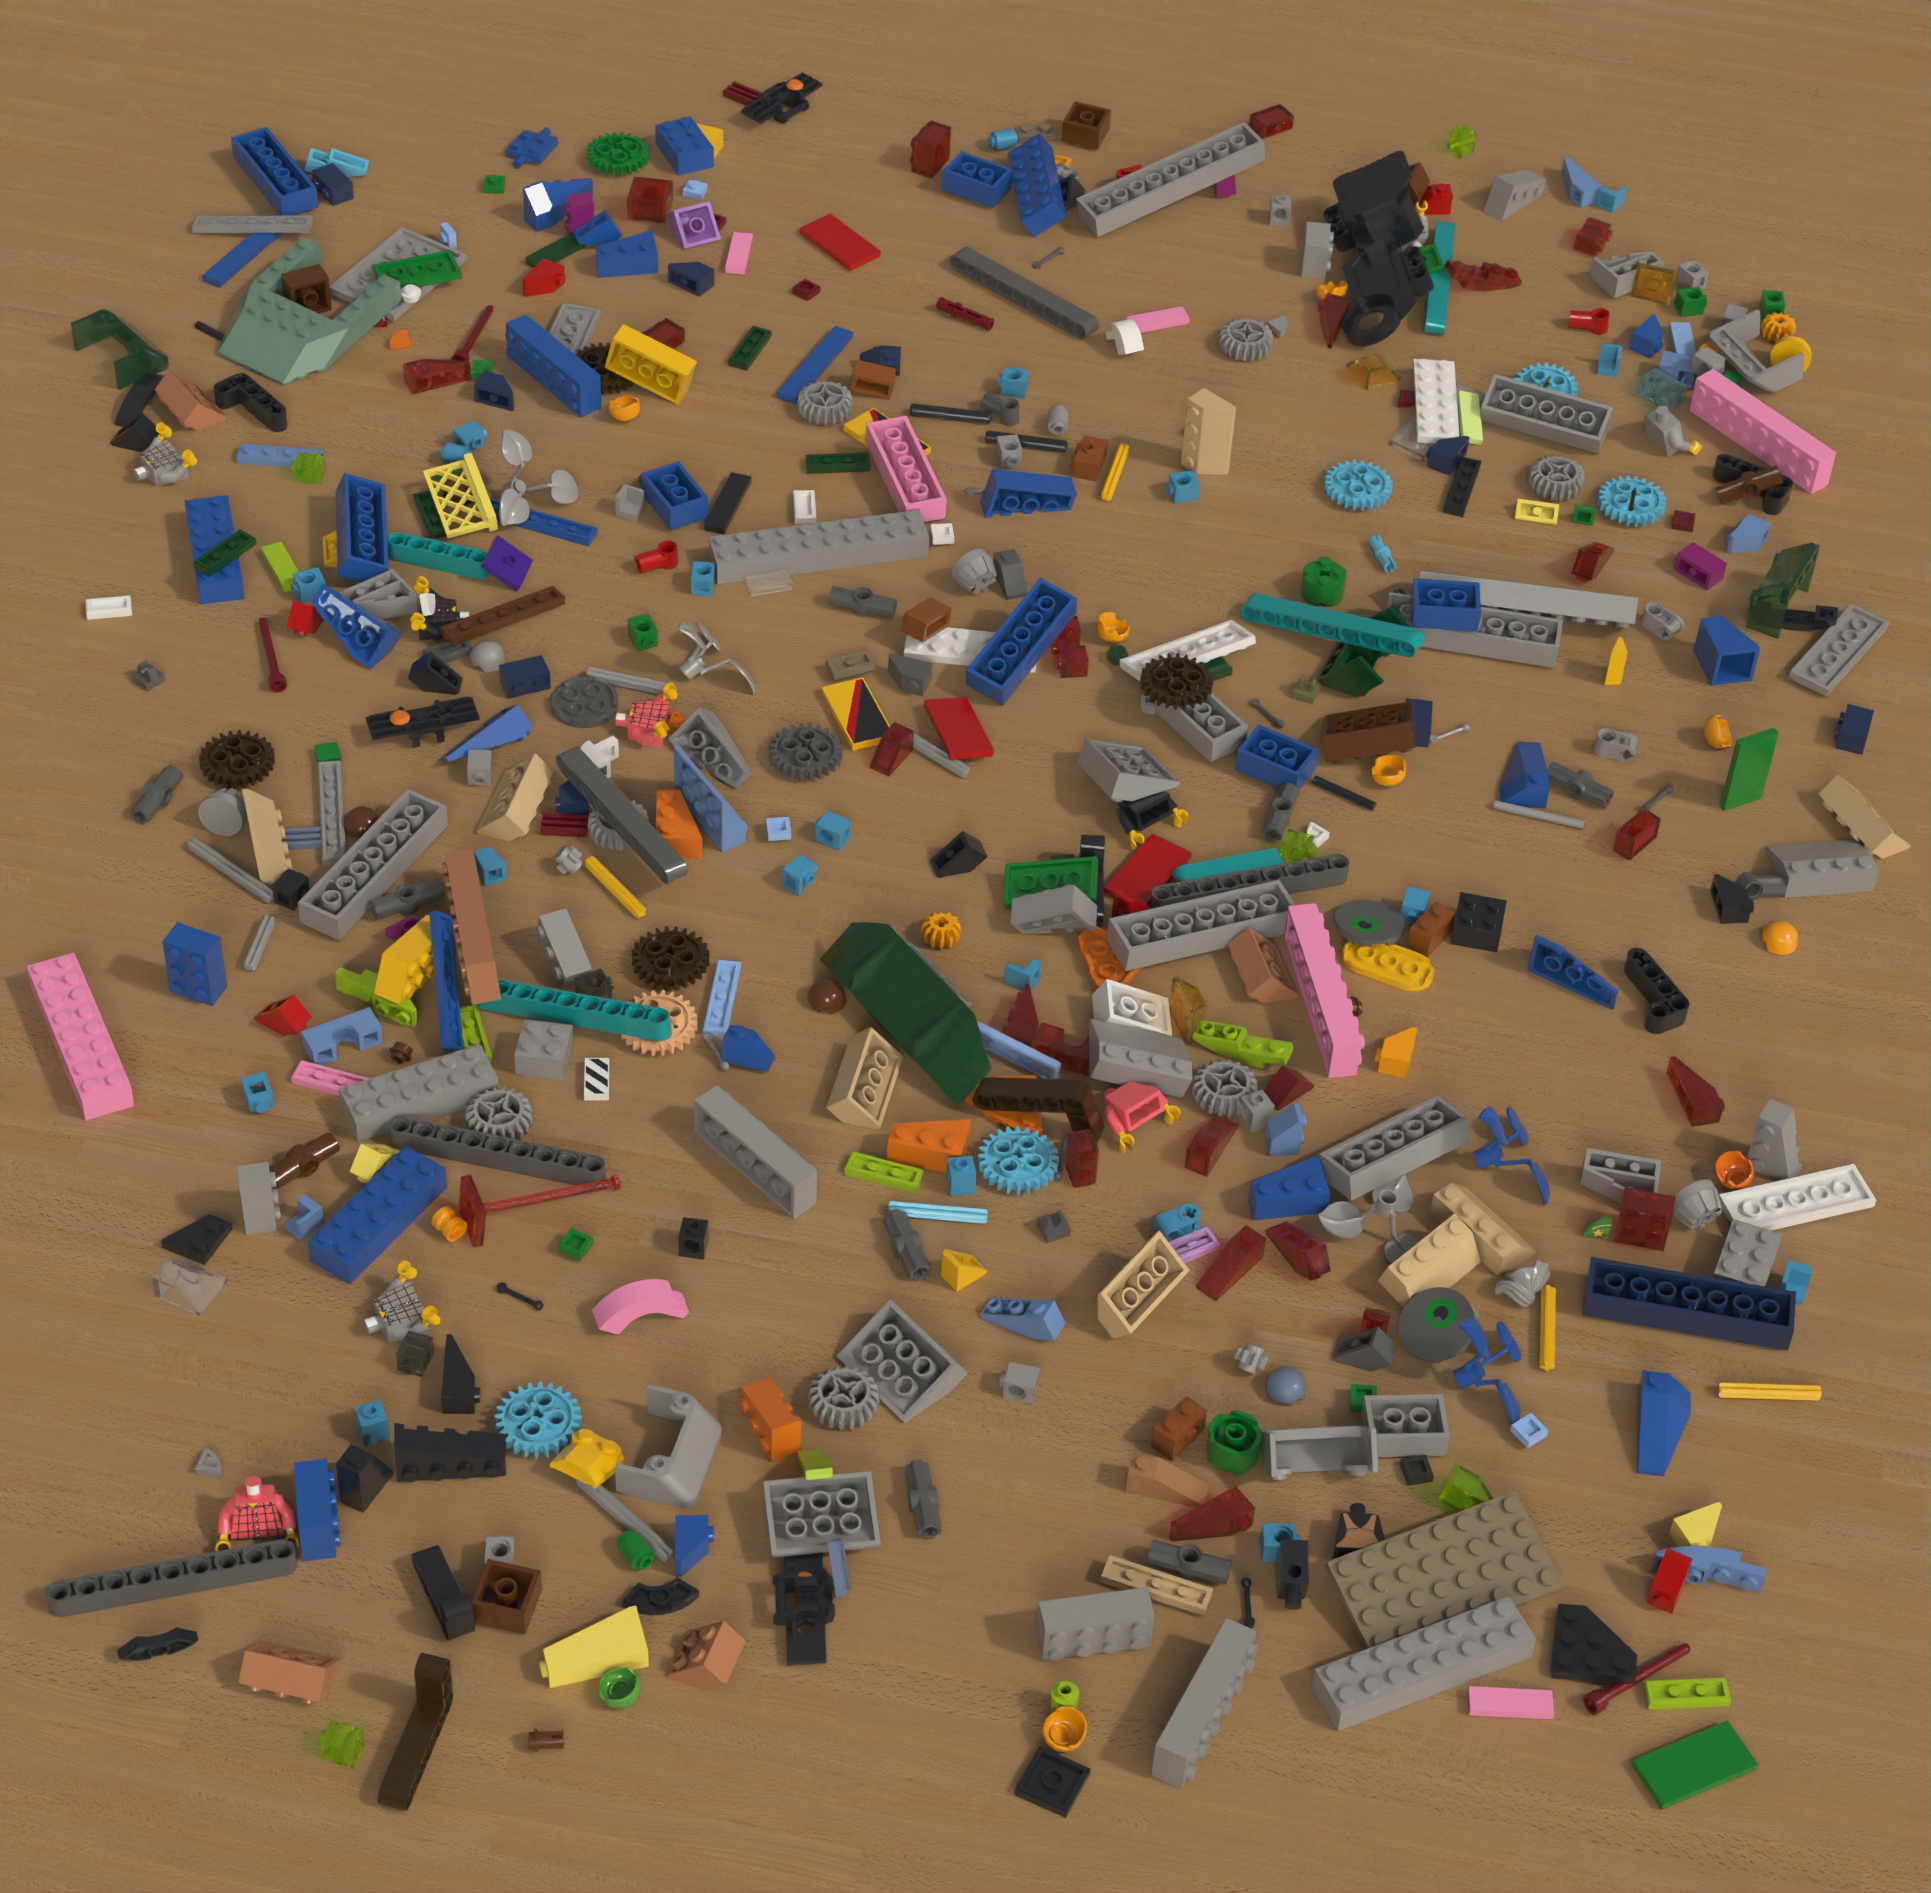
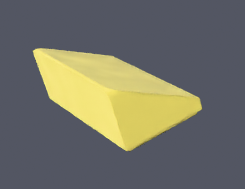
(1536, 511)

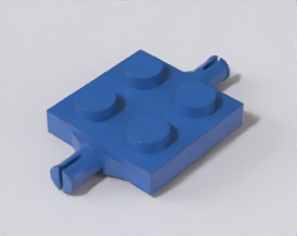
(531, 147)

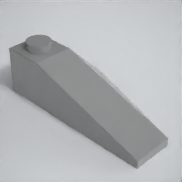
(711, 747)

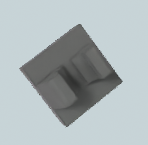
(147, 676)
(1053, 1226)

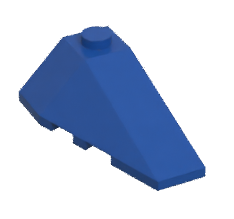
(361, 631)
(1567, 970)

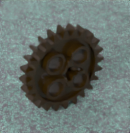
(596, 359)
(1176, 681)
(237, 759)
(670, 958)

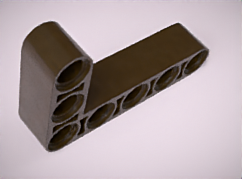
(1042, 1095)
(421, 1733)

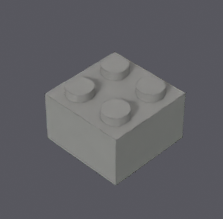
(1317, 250)
(544, 1050)

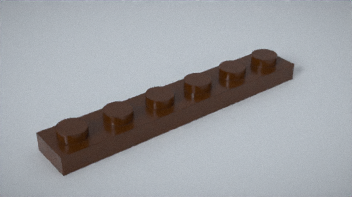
(502, 615)

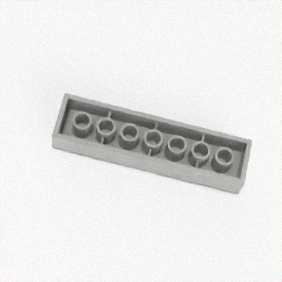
(1499, 635)
(373, 864)
(1197, 924)
(1423, 1663)

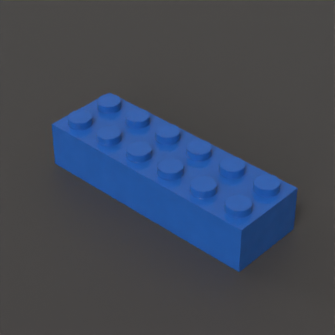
(274, 172)
(1037, 185)
(553, 365)
(208, 526)
(361, 528)
(1021, 641)
(377, 1214)

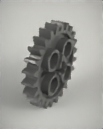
(805, 751)

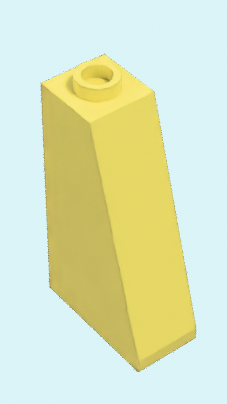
(597, 1649)

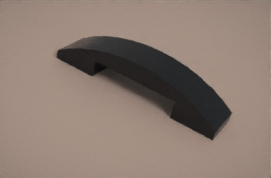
(137, 398)
(1807, 620)

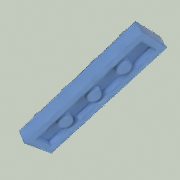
(270, 455)

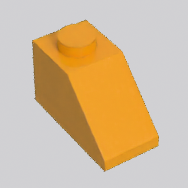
(1396, 1053)

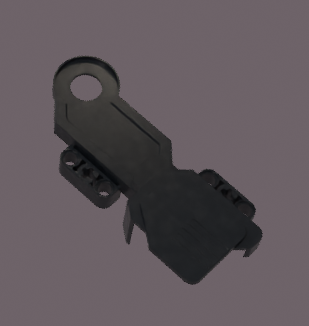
(1378, 219)

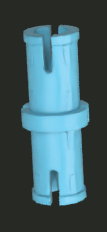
(1382, 553)

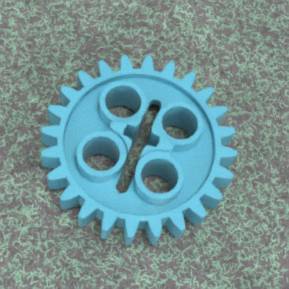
(1559, 380)
(1358, 485)
(1647, 506)
(1018, 1160)
(539, 1412)

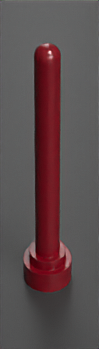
(462, 354)
(276, 681)
(1596, 1701)

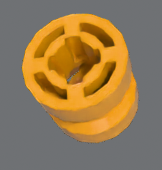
(446, 1221)

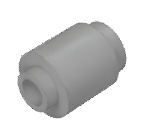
(1058, 420)

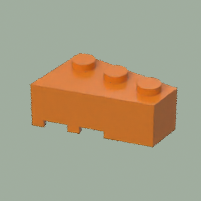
(677, 824)
(928, 1143)
(771, 1419)

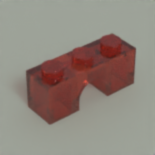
(1070, 656)
(1051, 1043)

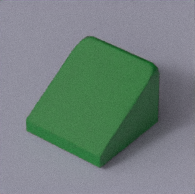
(1584, 515)

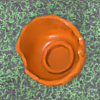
(1734, 1170)

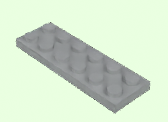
(1839, 650)

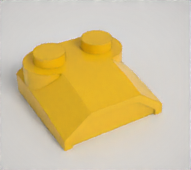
(589, 1458)

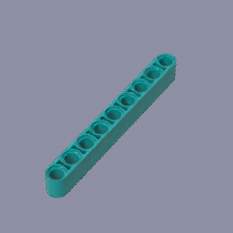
(1438, 298)
(1332, 625)
(581, 1010)

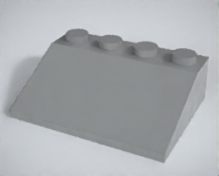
(1124, 770)
(1823, 867)
(1140, 1056)
(903, 1362)
(810, 1513)

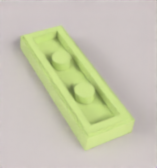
(1470, 416)

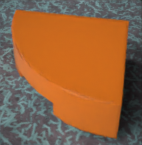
(400, 340)
(675, 720)

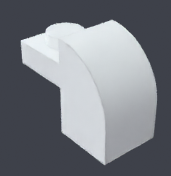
(1126, 336)
(602, 753)

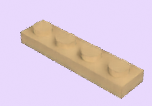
(1160, 1585)

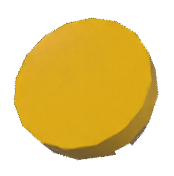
(1789, 347)

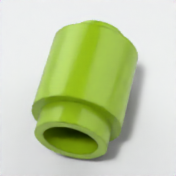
(1064, 1694)

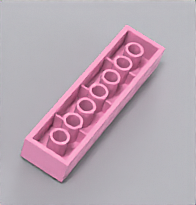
(1762, 431)
(1323, 990)
(80, 1036)

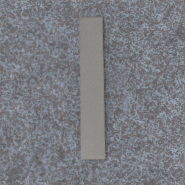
(252, 224)
(331, 811)

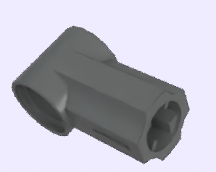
(1005, 408)
(1762, 885)

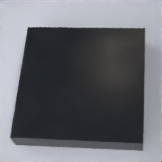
(1052, 1782)

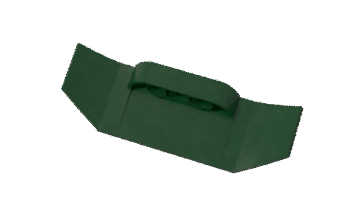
(911, 1005)

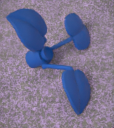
(1492, 1152)
(1473, 1371)

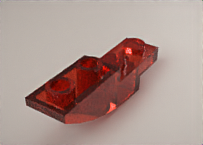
(1484, 278)

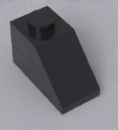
(1070, 191)
(136, 434)
(434, 675)
(959, 856)
(1730, 901)

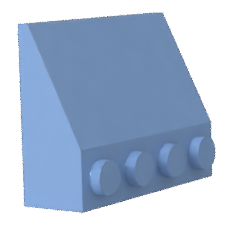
(707, 804)

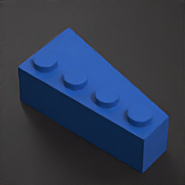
(1026, 493)

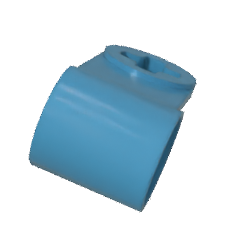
(1175, 1223)

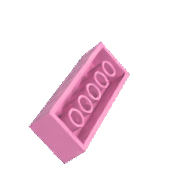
(905, 468)

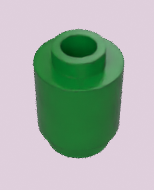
(635, 1550)

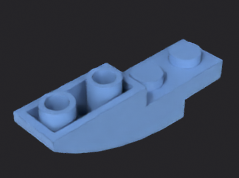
(1719, 1565)

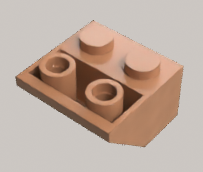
(707, 1656)

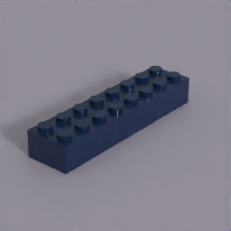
(1689, 1303)

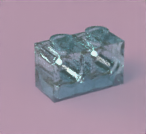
(1662, 389)

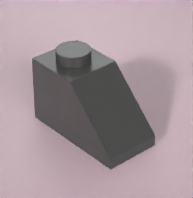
(1010, 574)
(910, 674)
(1365, 1350)

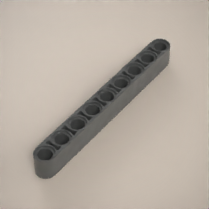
(1024, 293)
(621, 815)
(1294, 876)
(496, 1151)
(187, 1573)

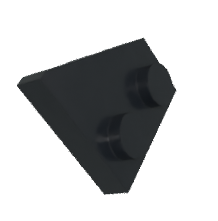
(198, 1239)

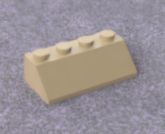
(1208, 434)
(516, 799)
(1862, 819)
(267, 837)
(865, 1080)
(1496, 1241)
(1433, 1262)
(1140, 1286)

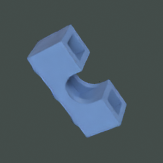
(357, 1027)

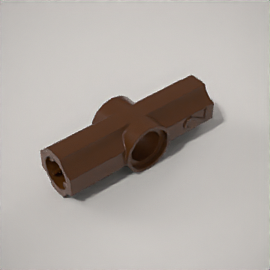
(1739, 488)
(304, 1159)

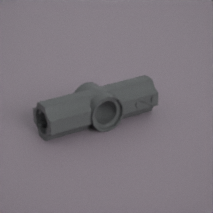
(863, 601)
(1579, 784)
(156, 794)
(1280, 812)
(406, 898)
(906, 1244)
(923, 1499)
(1198, 1563)

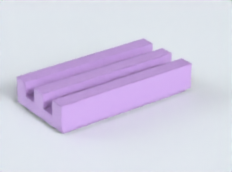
(1195, 1248)

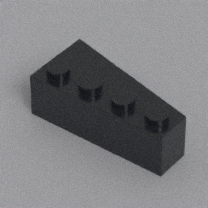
(447, 1454)

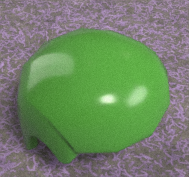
(620, 1687)

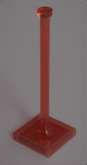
(474, 1211)

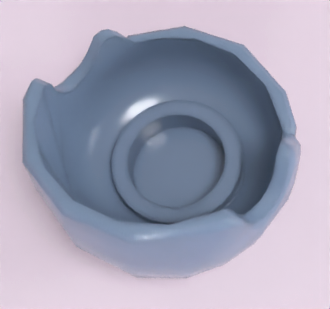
(1286, 1385)

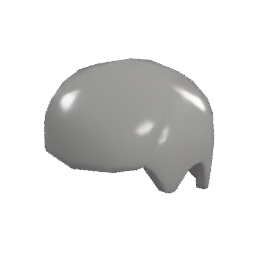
(487, 655)

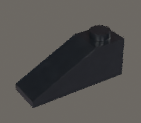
(458, 1383)

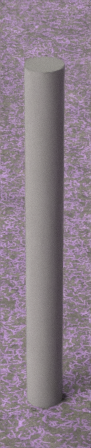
(1538, 814)

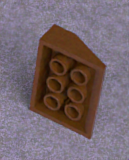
(1369, 732)

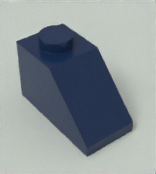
(691, 276)
(884, 355)
(494, 391)
(1447, 454)
(571, 800)

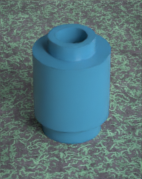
(1002, 139)
(454, 452)

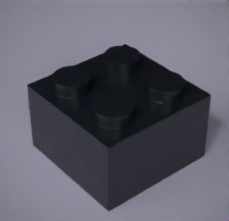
(1478, 922)

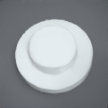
(410, 293)

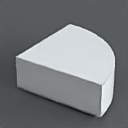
(427, 603)
(1320, 834)

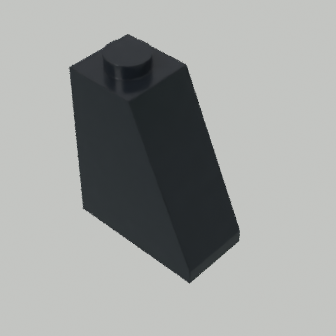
(360, 1477)

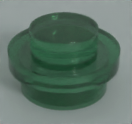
(1116, 653)

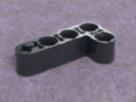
(245, 391)
(1730, 468)
(1095, 846)
(1667, 1003)
(448, 1603)

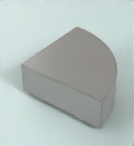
(1279, 326)
(209, 1465)

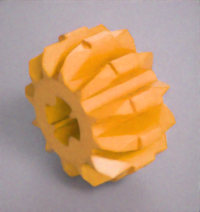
(1777, 326)
(940, 930)

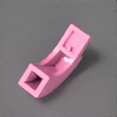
(637, 1299)

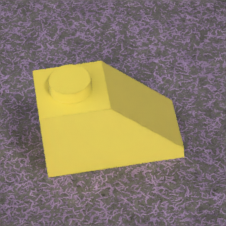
(371, 1160)
(1696, 1527)

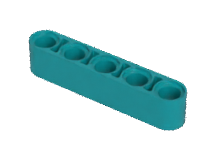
(436, 555)
(1227, 865)

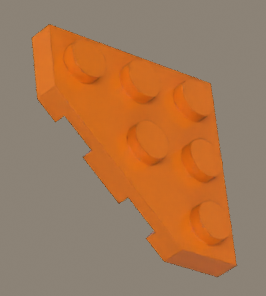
(1101, 959)
(1012, 1118)

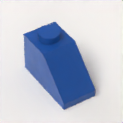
(598, 230)
(1647, 337)
(746, 1049)
(691, 1541)

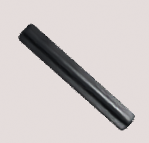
(950, 413)
(1031, 441)

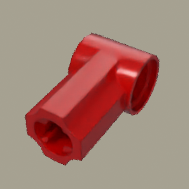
(1595, 321)
(665, 557)

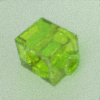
(1461, 141)
(309, 467)
(1297, 846)
(341, 1744)

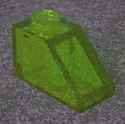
(1463, 1489)

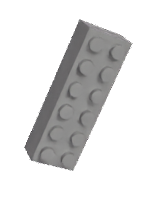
(1546, 413)
(417, 1091)
(1394, 1147)
(755, 1151)
(1204, 1704)

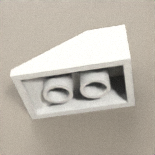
(1131, 1007)

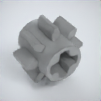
(568, 859)
(1250, 1358)

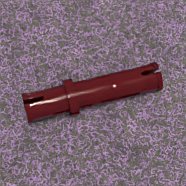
(957, 310)

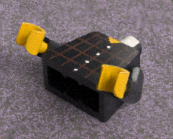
(444, 613)
(1146, 812)

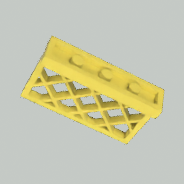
(479, 496)

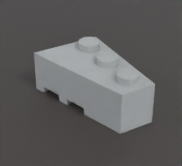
(1513, 192)
(1618, 274)
(384, 595)
(1054, 908)
(562, 947)
(1774, 1143)
(1612, 1172)
(258, 1198)

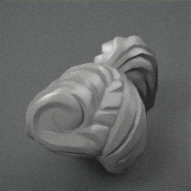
(1524, 1283)

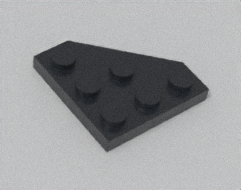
(1589, 1649)

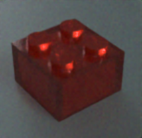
(930, 149)
(649, 199)
(1644, 1219)

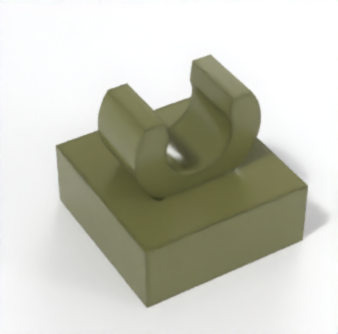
(1306, 690)

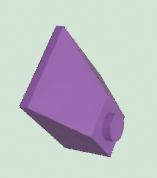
(694, 225)

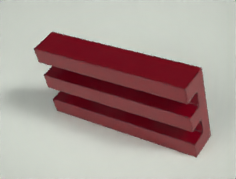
(741, 93)
(564, 825)

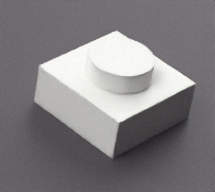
(942, 534)

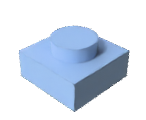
(695, 190)
(447, 235)
(778, 828)
(1529, 1430)

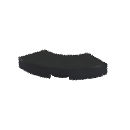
(661, 1599)
(170, 1642)

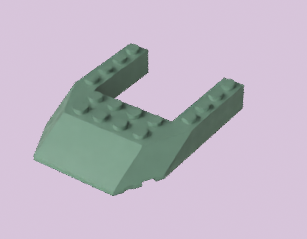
(289, 339)

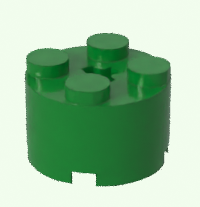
(1323, 582)
(1234, 1442)

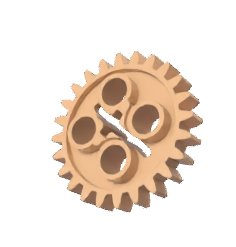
(682, 1020)

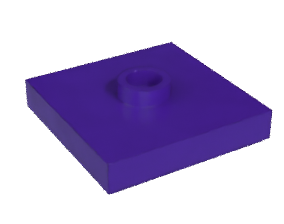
(506, 563)

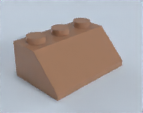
(188, 402)
(1261, 967)
(288, 1671)

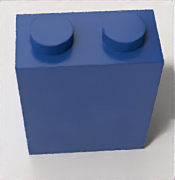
(1725, 652)

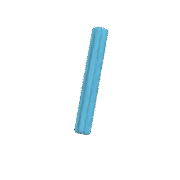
(940, 1212)

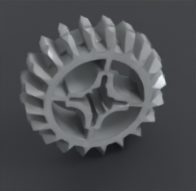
(1246, 339)
(825, 403)
(1556, 478)
(604, 834)
(1222, 1086)
(497, 1110)
(846, 1389)

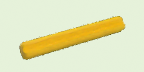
(1114, 472)
(615, 887)
(1547, 1328)
(1769, 1391)

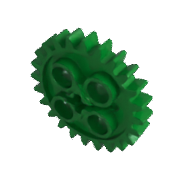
(618, 153)

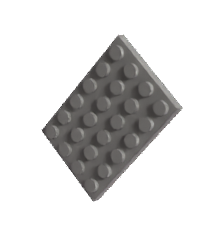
(398, 246)

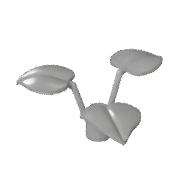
(513, 507)
(694, 663)
(1391, 1198)

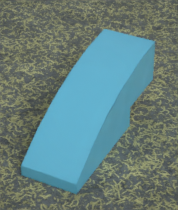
(346, 163)

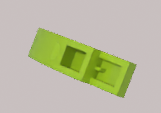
(363, 987)
(1236, 1045)

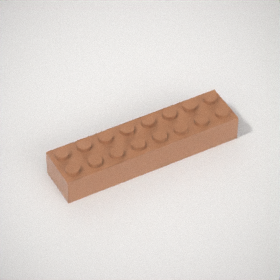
(470, 926)

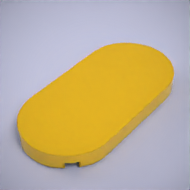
(1389, 965)

